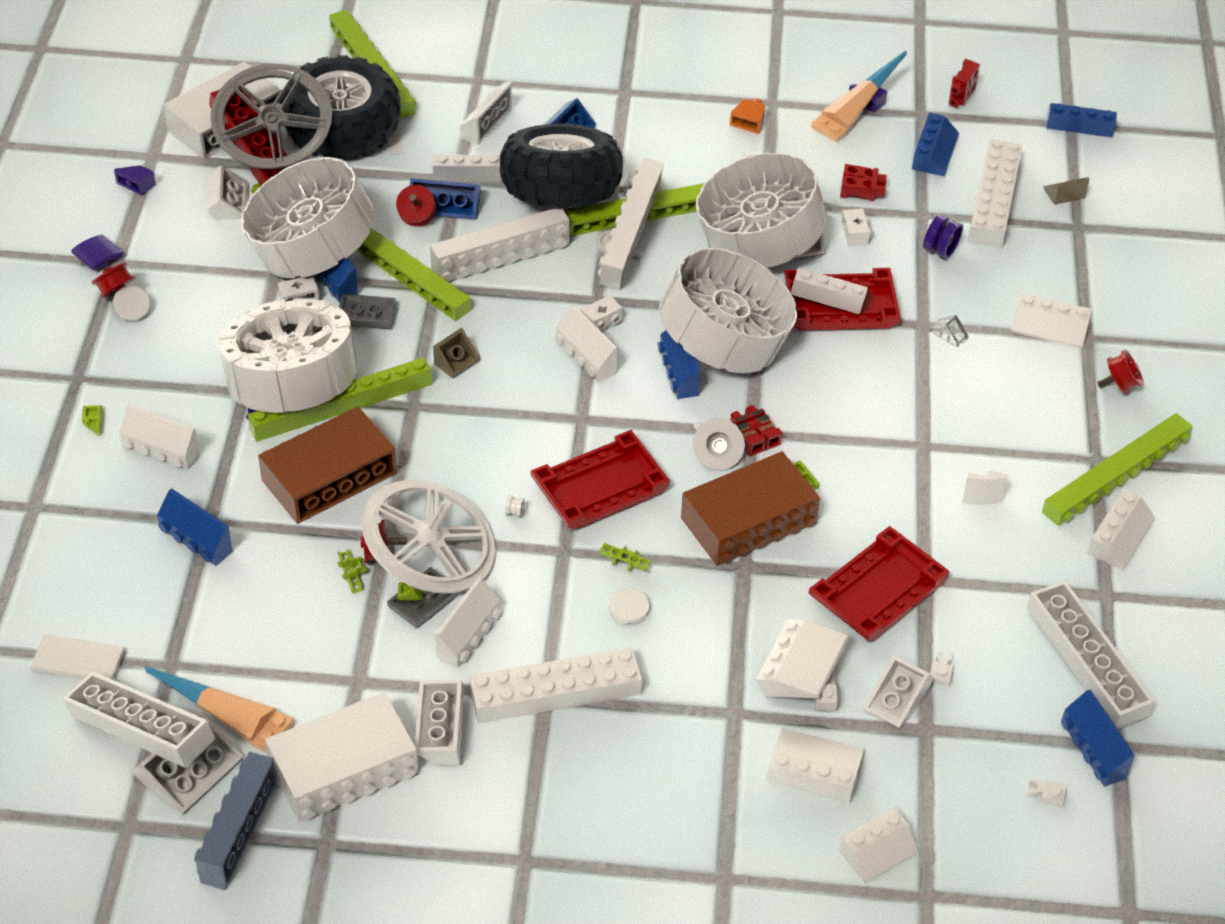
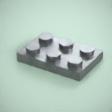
(368, 310)
(418, 611)

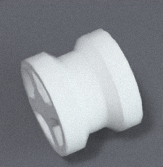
(514, 506)

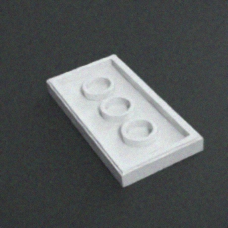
(76, 657)

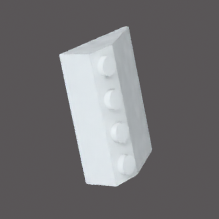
(801, 660)
(814, 765)
(184, 786)

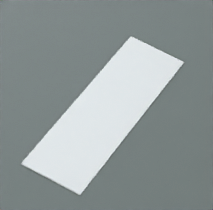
(395, 145)

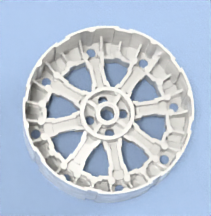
(759, 193)
(303, 208)
(737, 300)
(276, 357)

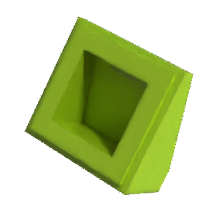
(408, 592)

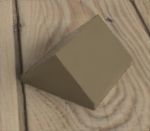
(1067, 190)
(454, 353)

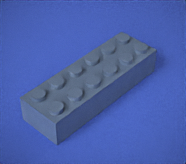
(236, 820)

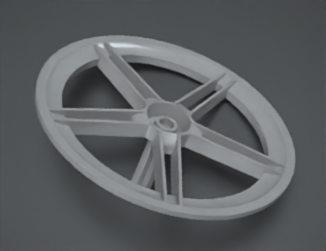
(271, 116)

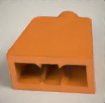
(748, 115)

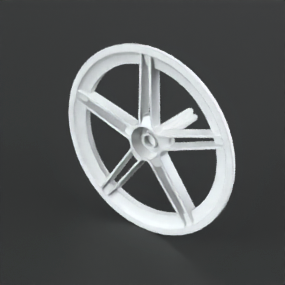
(428, 534)

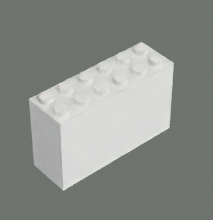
(190, 114)
(342, 756)

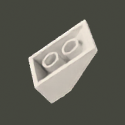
(898, 691)

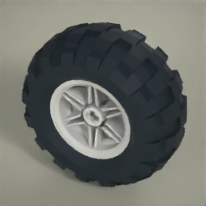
(362, 105)
(561, 165)

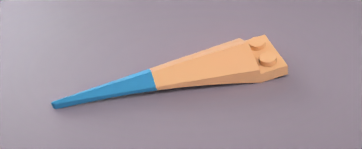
(842, 114)
(245, 717)

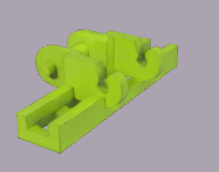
(635, 558)
(354, 571)

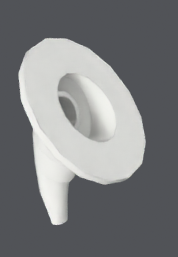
(718, 443)

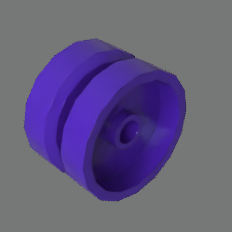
(943, 236)

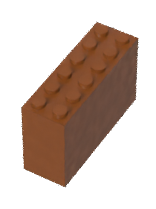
(327, 464)
(749, 508)

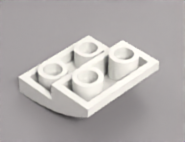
(984, 489)

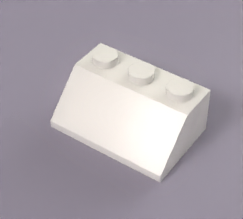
(226, 194)
(878, 845)

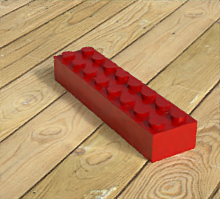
(256, 143)

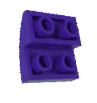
(97, 252)

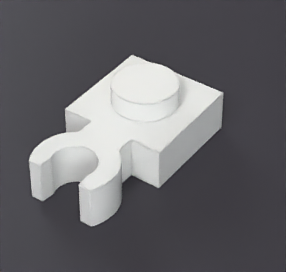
(942, 670)
(1050, 792)

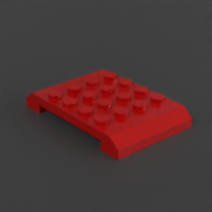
(877, 312)
(601, 481)
(880, 584)

